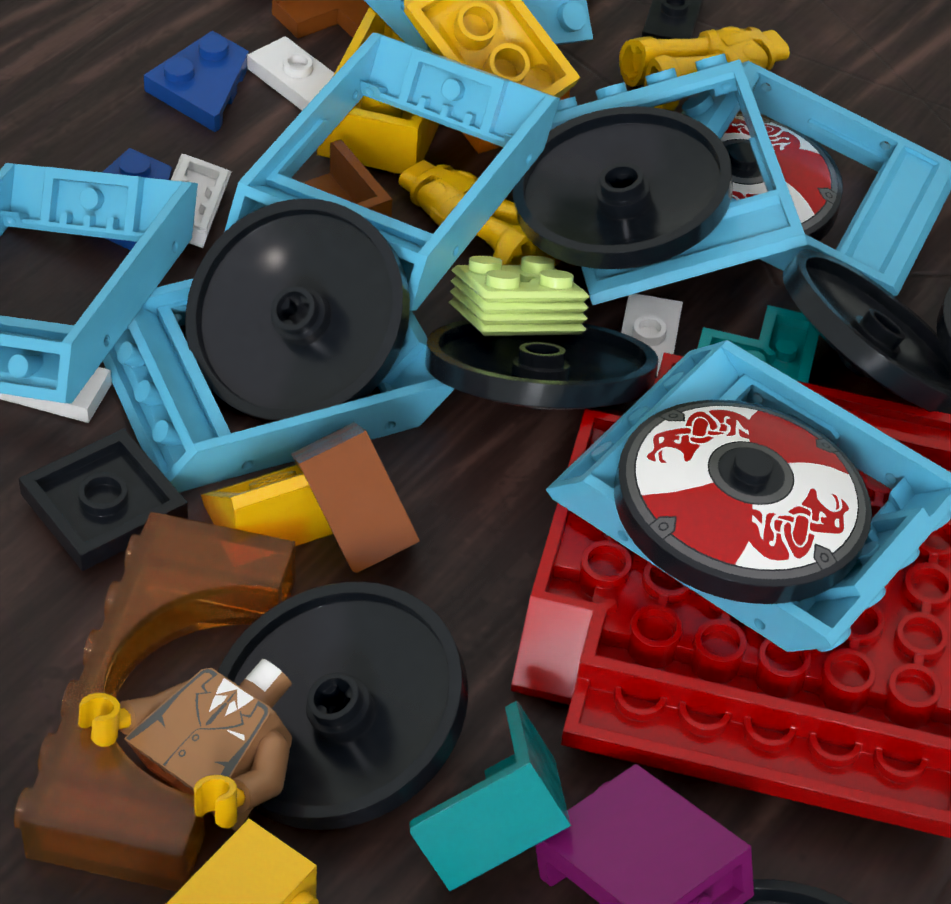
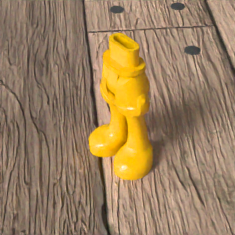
(651, 55)
(440, 190)

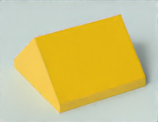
(270, 505)

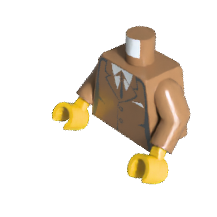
(205, 738)

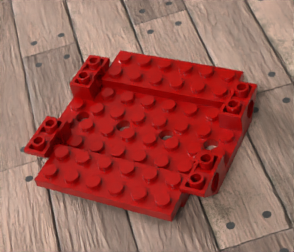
(704, 696)

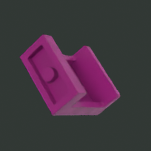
(647, 847)

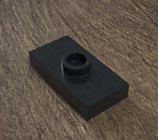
(672, 19)

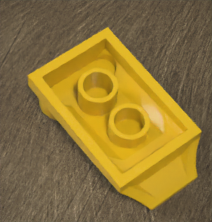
(494, 38)

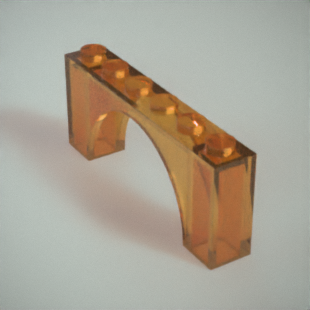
(92, 801)

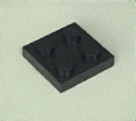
(100, 497)

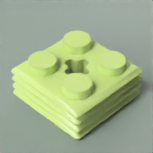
(518, 298)

